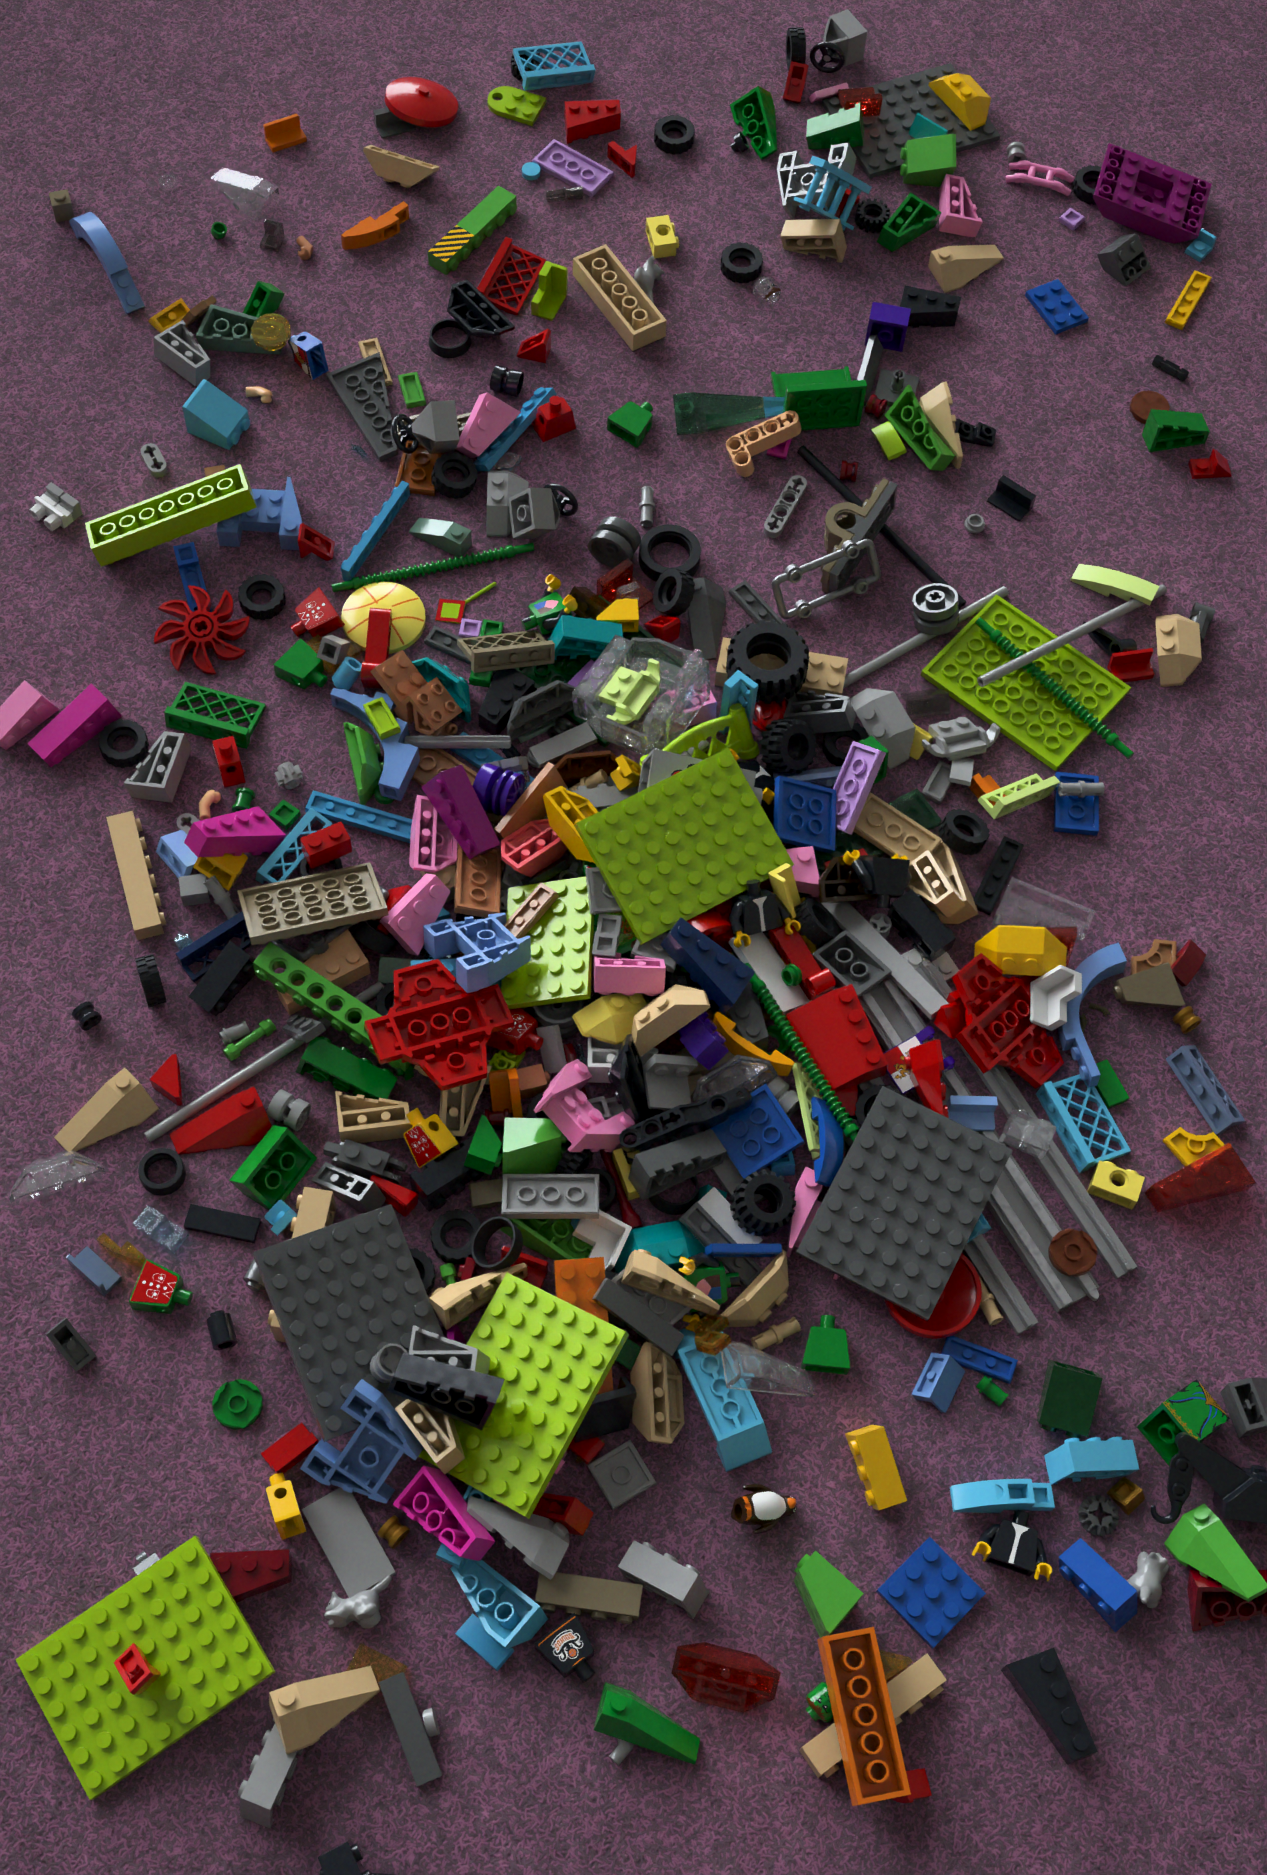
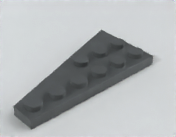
(365, 397)

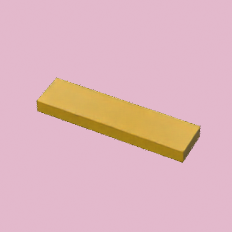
(1188, 300)

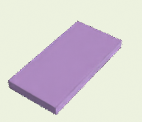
(573, 167)
(855, 783)

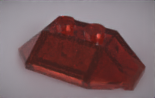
(724, 1676)

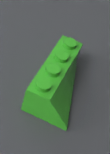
(913, 426)

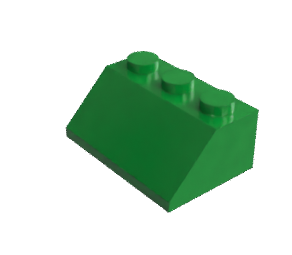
(273, 1167)

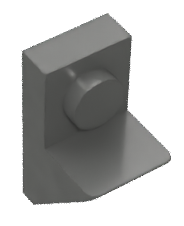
(70, 1344)

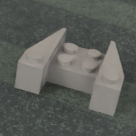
(797, 177)

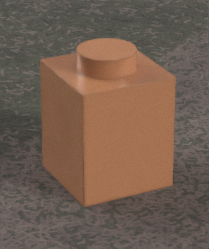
(532, 1080)

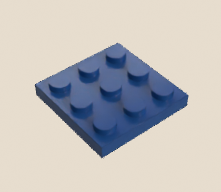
(805, 814)
(758, 1134)
(930, 1592)

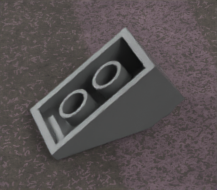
(851, 963)

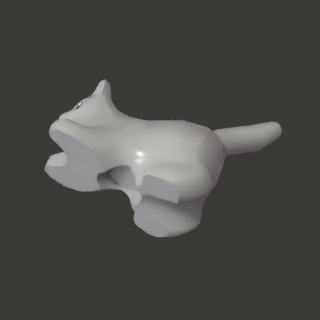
(646, 276)
(1148, 1577)
(359, 1608)

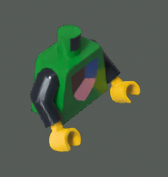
(548, 610)
(710, 1278)

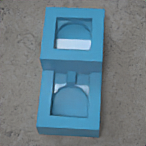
(487, 1648)

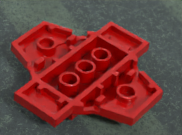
(1000, 1023)
(439, 1025)

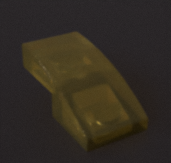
(126, 1253)

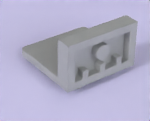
(667, 1080)

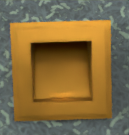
(1126, 1495)

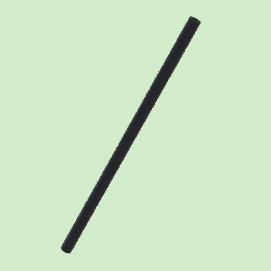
(886, 531)

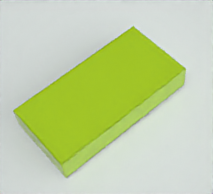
(381, 718)

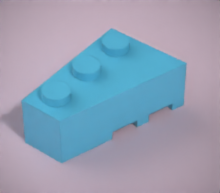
(1091, 1459)

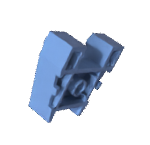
(274, 513)
(487, 946)
(370, 1451)

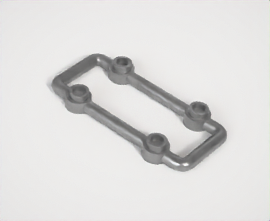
(794, 574)

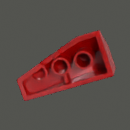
(925, 1070)
(229, 1124)

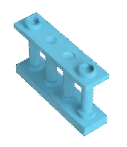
(834, 174)

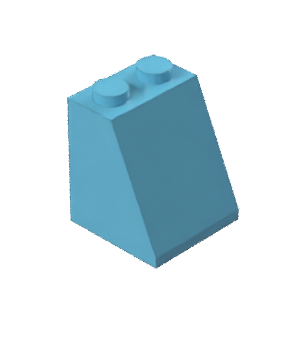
(215, 416)

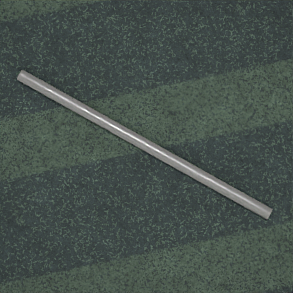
(1063, 639)
(917, 640)
(243, 1075)

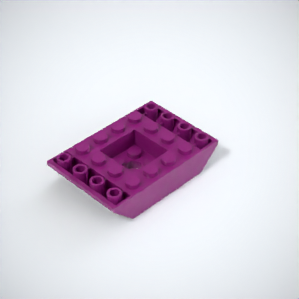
(1174, 197)

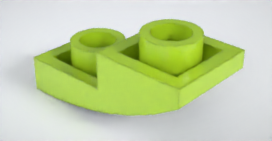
(889, 440)
(506, 1060)

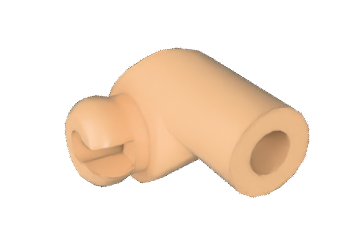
(259, 391)
(205, 803)

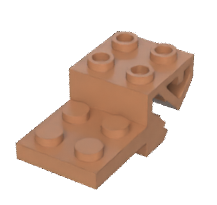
(416, 699)

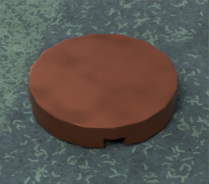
(1144, 402)
(1072, 1252)

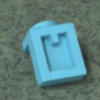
(1201, 246)
(280, 1216)

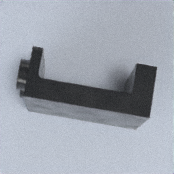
(608, 1412)

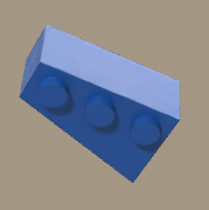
(1099, 1584)

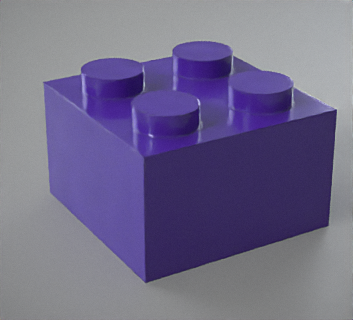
(889, 325)

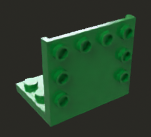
(822, 397)

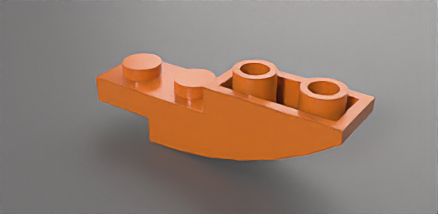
(374, 231)

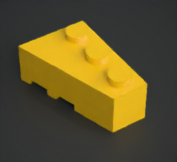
(876, 1466)

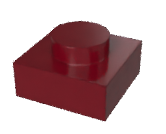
(468, 1270)

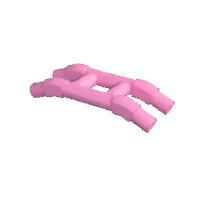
(1031, 179)

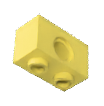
(661, 236)
(1123, 1195)

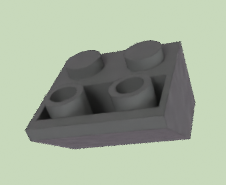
(1124, 259)
(1247, 1405)

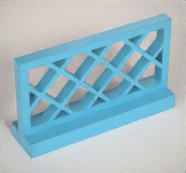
(555, 76)
(1068, 1126)

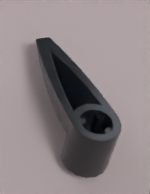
(1110, 642)

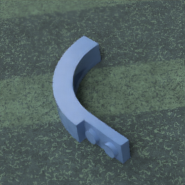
(98, 237)
(1094, 969)

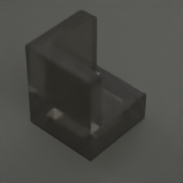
(273, 236)

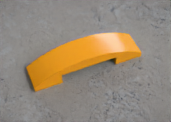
(739, 1046)

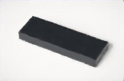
(222, 1223)

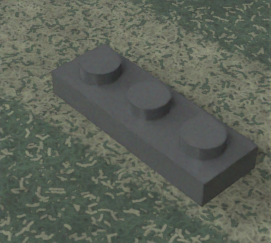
(303, 1028)

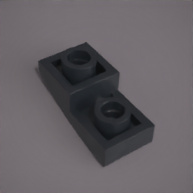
(979, 434)

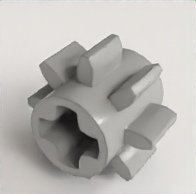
(288, 775)

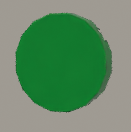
(241, 1410)

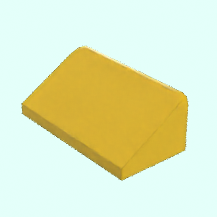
(169, 316)

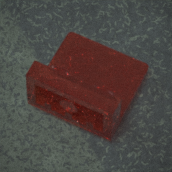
(869, 101)
(618, 577)

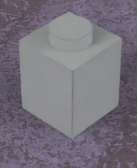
(333, 649)
(193, 890)

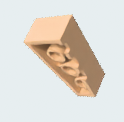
(340, 964)

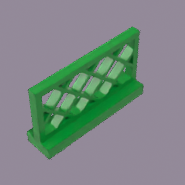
(209, 726)

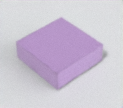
(1071, 219)
(470, 628)

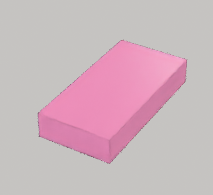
(827, 93)

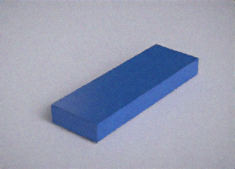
(743, 1250)
(980, 1359)

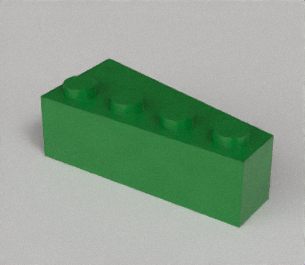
(345, 1070)

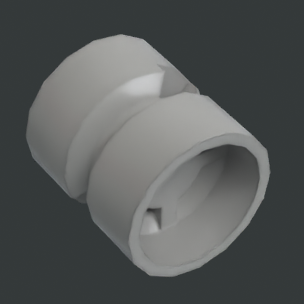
(787, 1099)
(286, 1108)
(386, 1361)

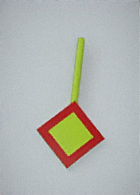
(453, 610)

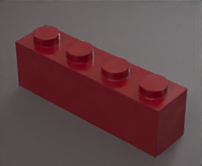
(1215, 1605)

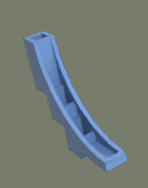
(399, 758)

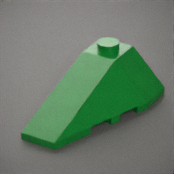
(757, 117)
(639, 1723)

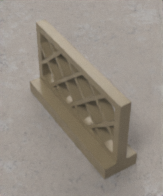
(516, 652)

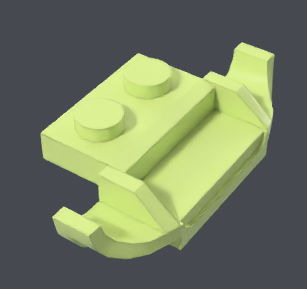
(631, 692)

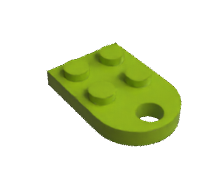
(516, 104)

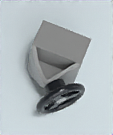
(842, 42)
(434, 428)
(539, 510)

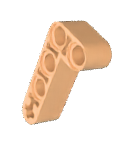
(783, 427)

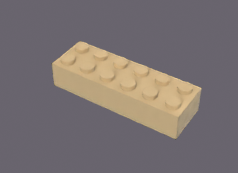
(619, 297)
(824, 671)
(315, 1212)

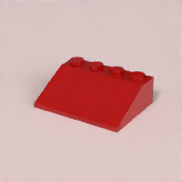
(839, 1038)

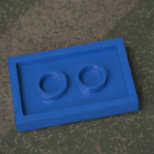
(1056, 306)
(1075, 813)

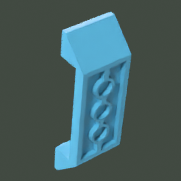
(729, 1412)

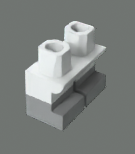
(58, 506)

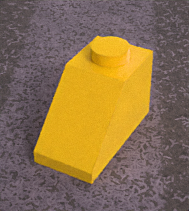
(622, 612)

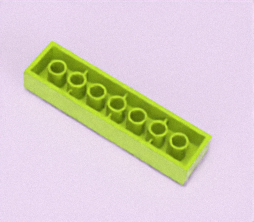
(170, 515)

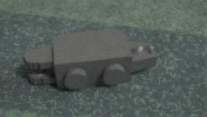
(364, 1160)

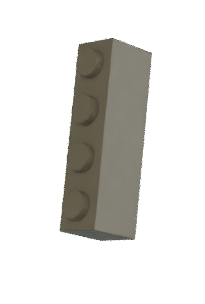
(589, 1595)

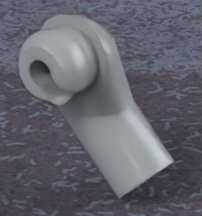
(621, 1751)

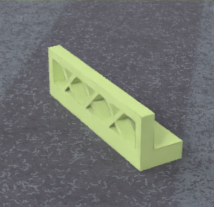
(1018, 799)
(805, 1092)

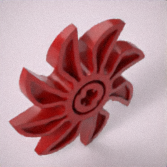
(206, 638)

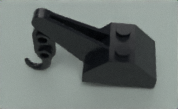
(1237, 1490)

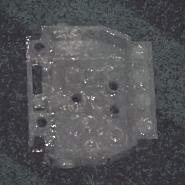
(681, 694)

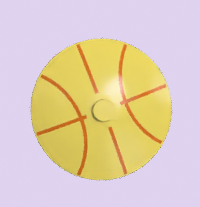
(406, 607)

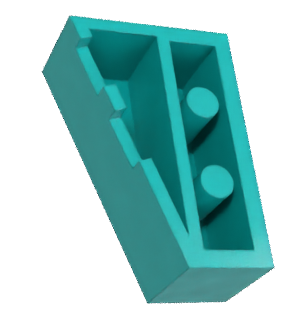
(583, 636)

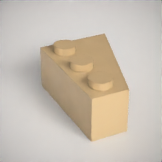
(934, 885)

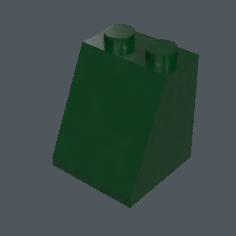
(1068, 1399)

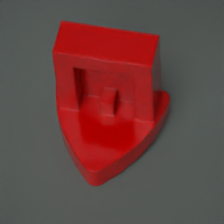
(918, 1786)

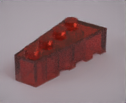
(1204, 1179)

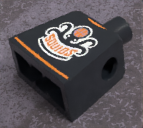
(568, 1649)

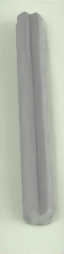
(460, 741)

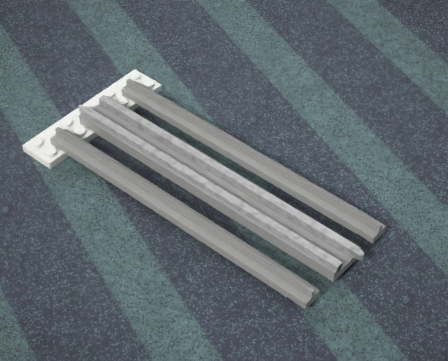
(1013, 1199)

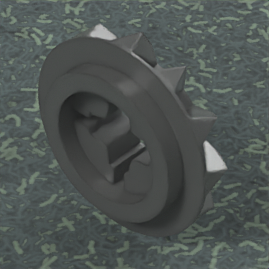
(1091, 1523)

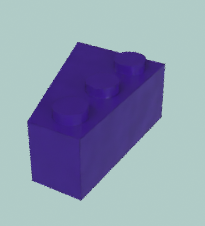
(703, 1041)

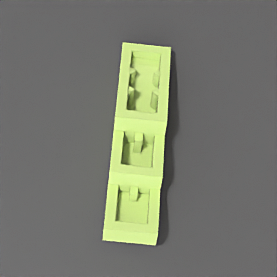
(1114, 582)

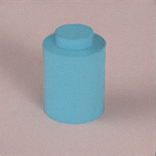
(347, 673)

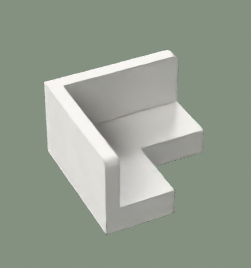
(1050, 996)
(605, 1235)

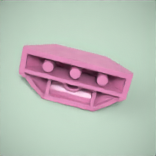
(431, 840)

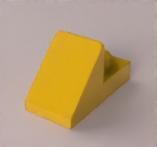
(627, 773)

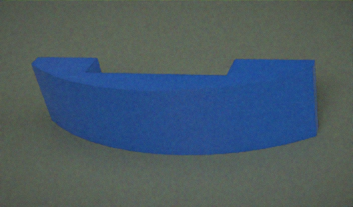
(189, 570)
(830, 1142)

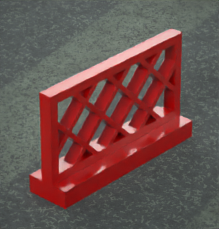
(497, 267)

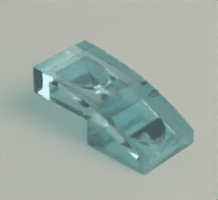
(160, 1229)

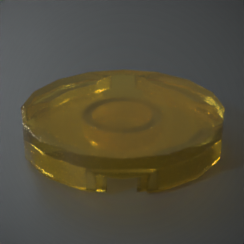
(271, 331)

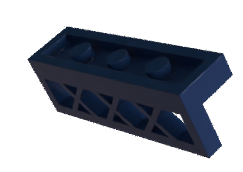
(211, 941)

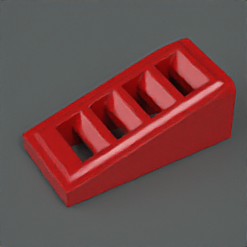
(401, 1198)

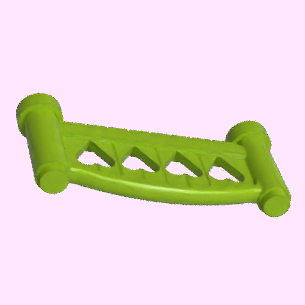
(738, 737)

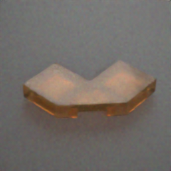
(708, 1335)

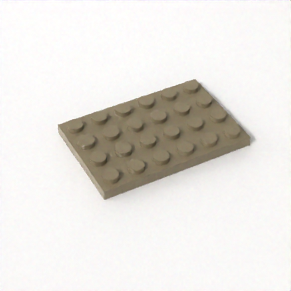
(312, 903)

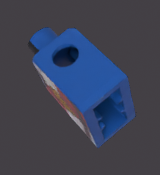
(309, 354)

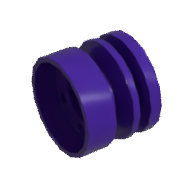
(498, 788)

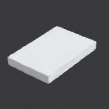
(720, 1211)

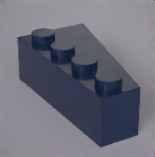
(708, 964)

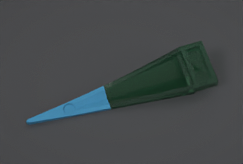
(709, 412)

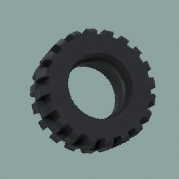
(774, 640)

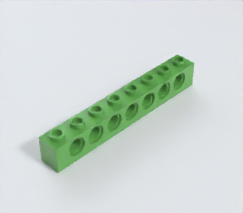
(274, 957)

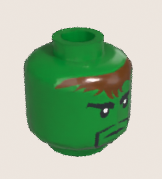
(819, 1703)

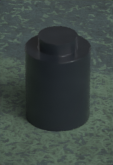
(221, 1330)

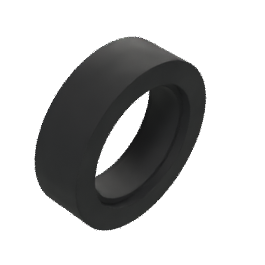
(673, 534)

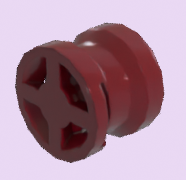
(876, 406)
(846, 471)

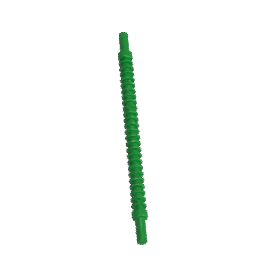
(508, 551)
(1112, 739)
(759, 987)

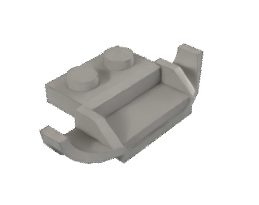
(960, 738)

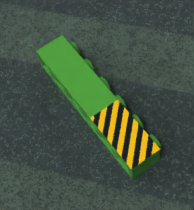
(472, 230)

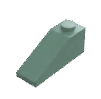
(443, 534)

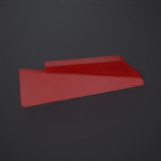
(951, 1016)

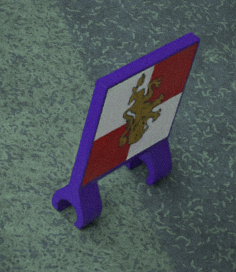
(896, 1055)

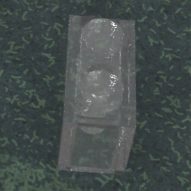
(1027, 1133)

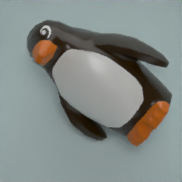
(762, 1508)

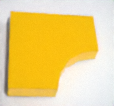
(1191, 1147)

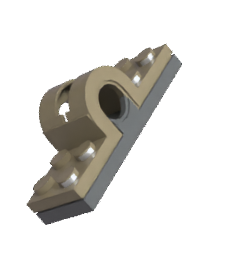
(855, 525)

